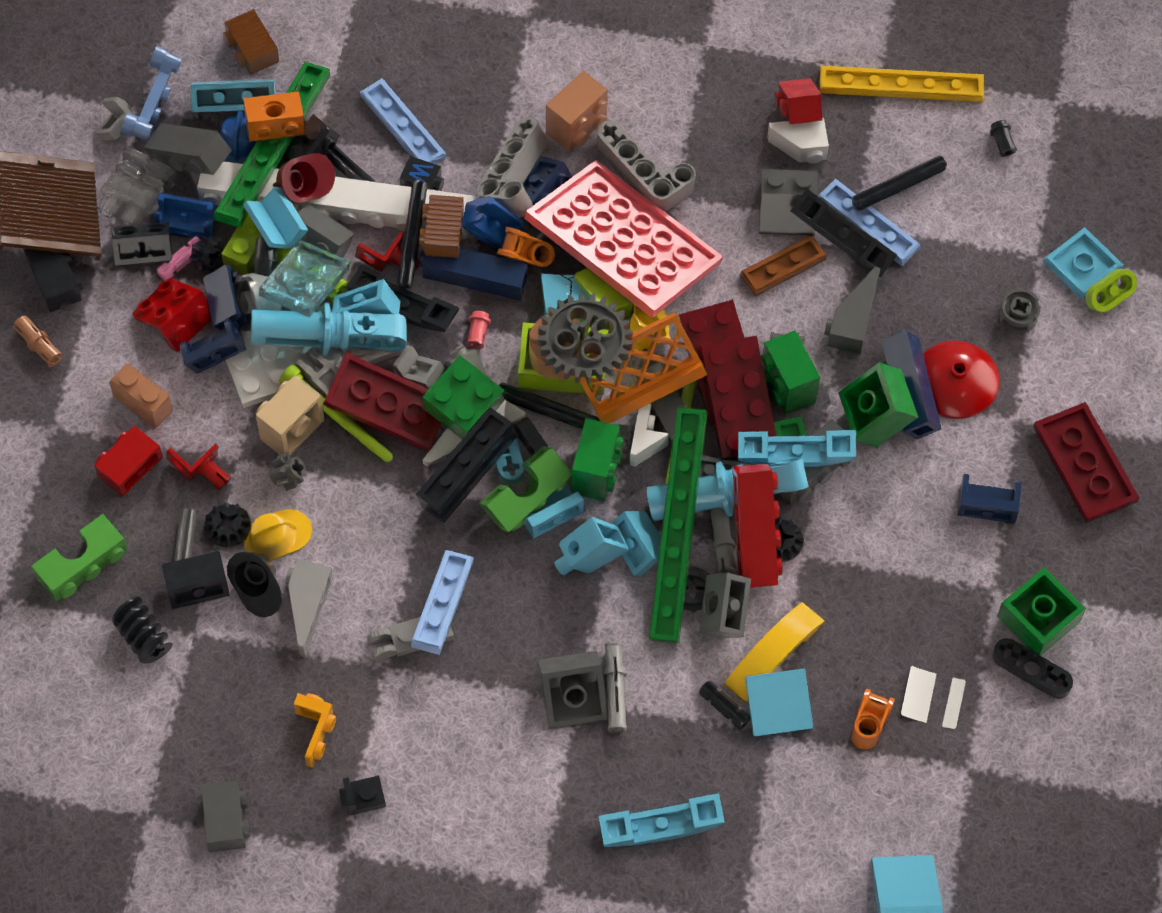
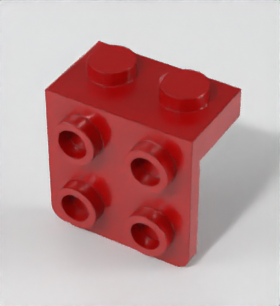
(175, 312)

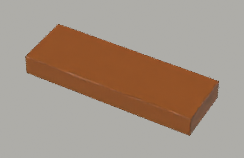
(783, 265)

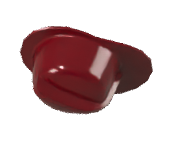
(306, 177)

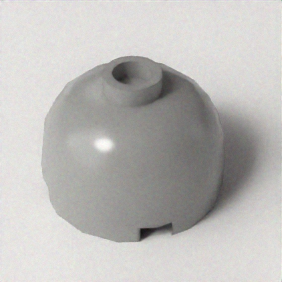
(248, 296)

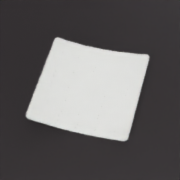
(919, 695)

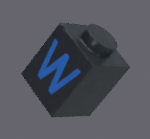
(424, 171)

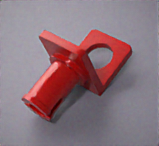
(380, 262)
(204, 466)

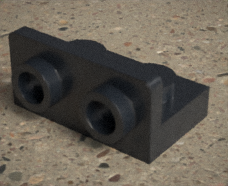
(317, 139)

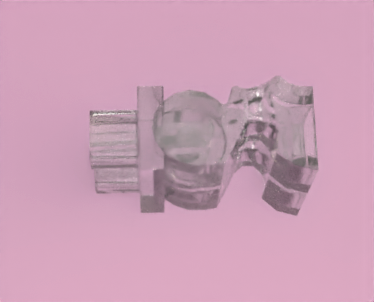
(135, 193)

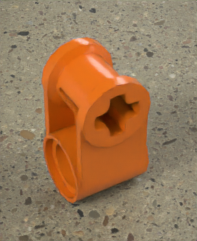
(522, 246)
(871, 715)

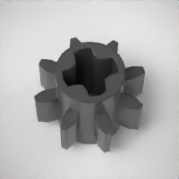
(287, 471)

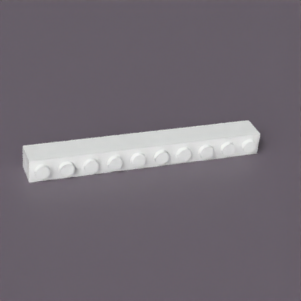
(347, 201)

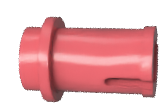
(478, 325)

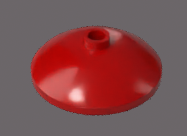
(966, 392)

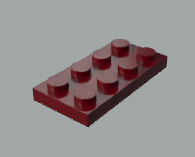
(710, 326)
(736, 391)
(382, 402)
(1086, 462)

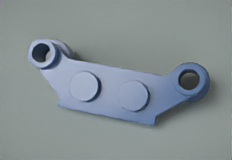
(141, 125)

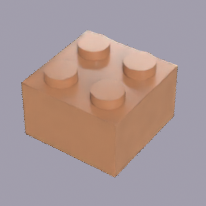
(576, 111)

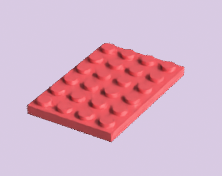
(623, 238)

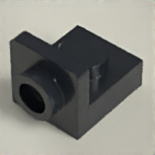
(362, 795)

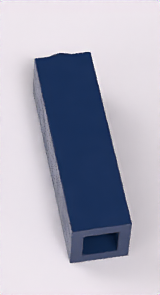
(477, 272)
(905, 353)

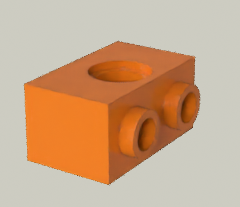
(274, 116)

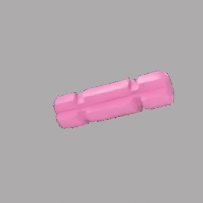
(178, 262)

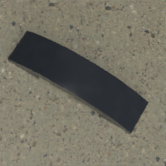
(842, 232)
(417, 310)

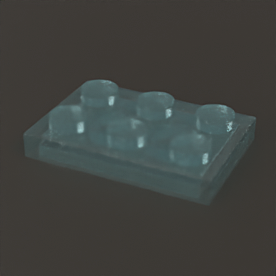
(304, 278)

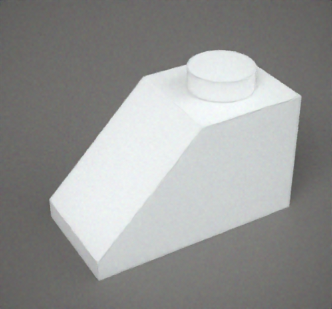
(801, 141)

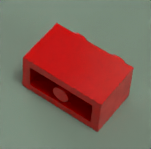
(799, 101)
(128, 460)

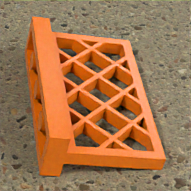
(655, 385)

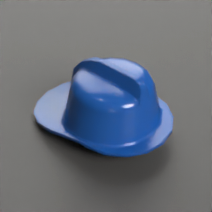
(236, 136)

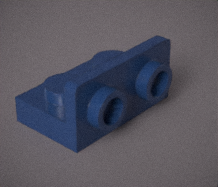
(545, 178)

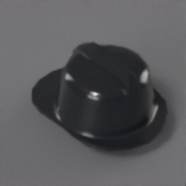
(255, 582)

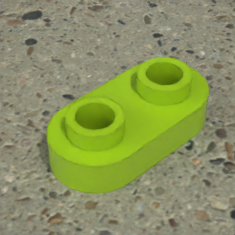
(1109, 291)

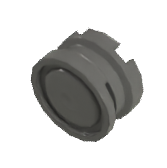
(1019, 311)

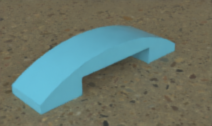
(815, 450)
(662, 823)

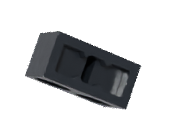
(142, 243)

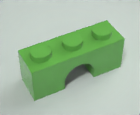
(546, 475)
(64, 575)

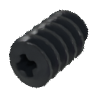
(139, 632)

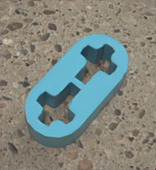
(516, 459)

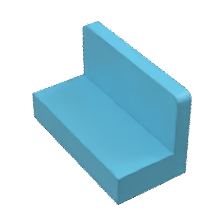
(277, 219)
(558, 509)
(641, 540)

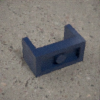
(989, 501)

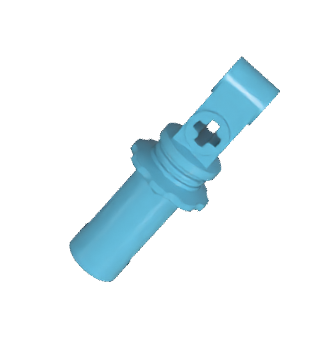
(329, 330)
(717, 488)

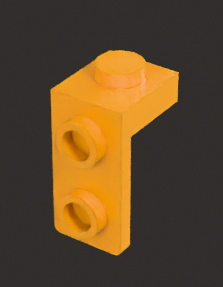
(315, 708)

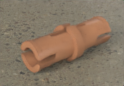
(37, 341)

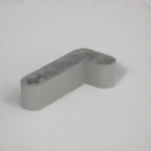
(615, 143)
(512, 165)

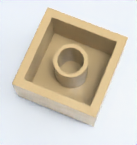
(290, 416)

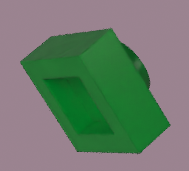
(790, 427)

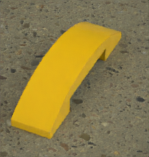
(775, 647)

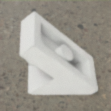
(645, 440)

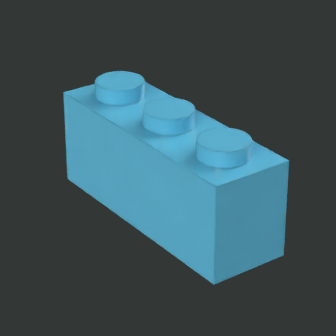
(227, 95)

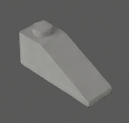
(308, 592)

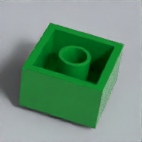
(790, 372)
(462, 397)
(878, 404)
(597, 459)
(1041, 612)

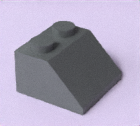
(778, 195)
(573, 689)

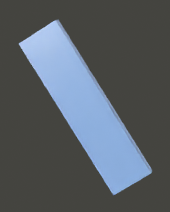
(402, 123)
(870, 221)
(442, 602)

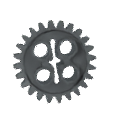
(560, 328)

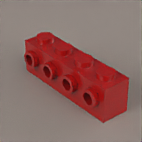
(755, 524)

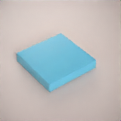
(1082, 262)
(779, 702)

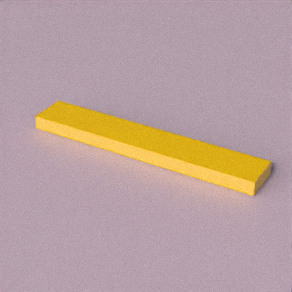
(901, 83)

